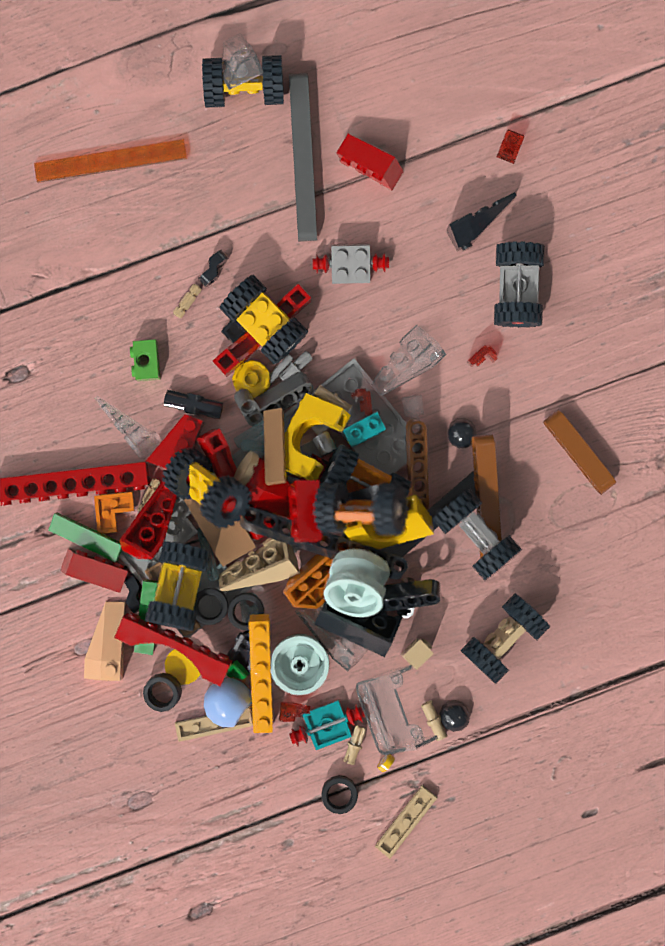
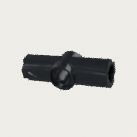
(193, 404)

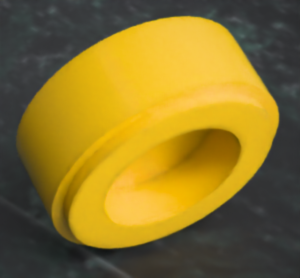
(386, 762)

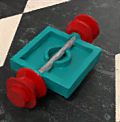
(327, 725)

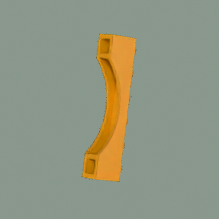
(261, 673)

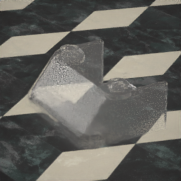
(386, 715)

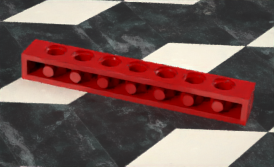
(139, 472)

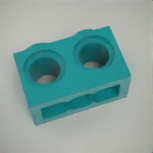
(364, 430)

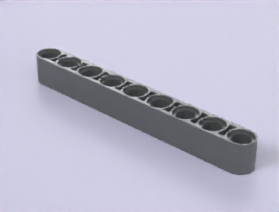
(302, 157)

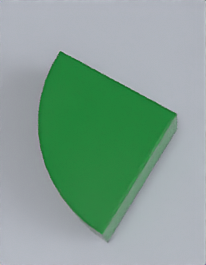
(238, 671)

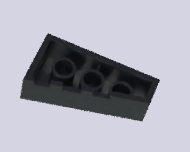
(369, 632)

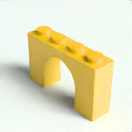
(311, 412)
(418, 525)

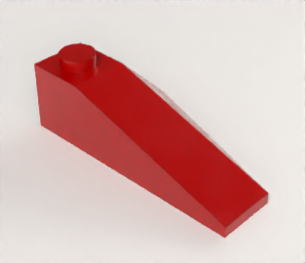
(268, 497)
(150, 526)

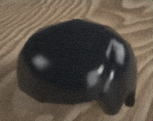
(461, 433)
(454, 716)

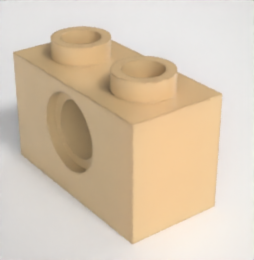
(417, 653)

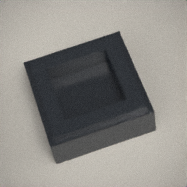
(233, 331)

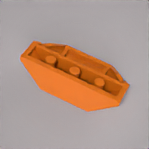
(308, 586)

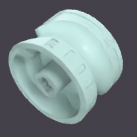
(356, 583)
(300, 679)

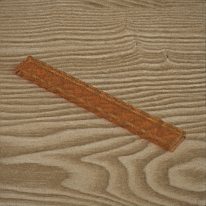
(110, 161)

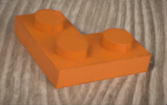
(106, 508)

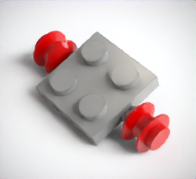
(350, 263)

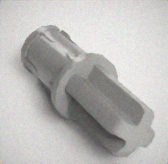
(296, 366)

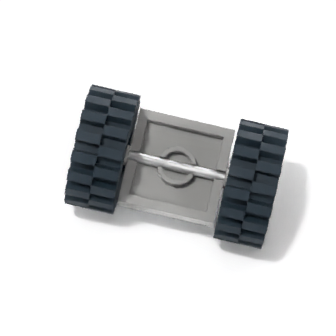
(519, 284)
(477, 531)

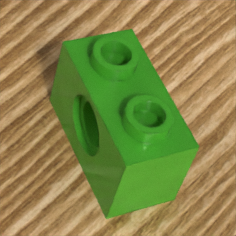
(152, 369)

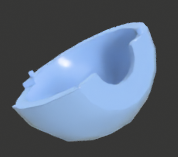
(227, 702)

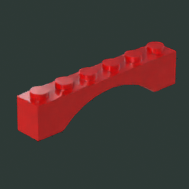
(246, 345)
(218, 451)
(210, 665)

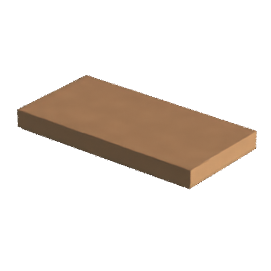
(226, 543)

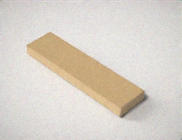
(204, 726)
(406, 821)

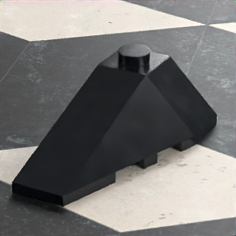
(469, 227)

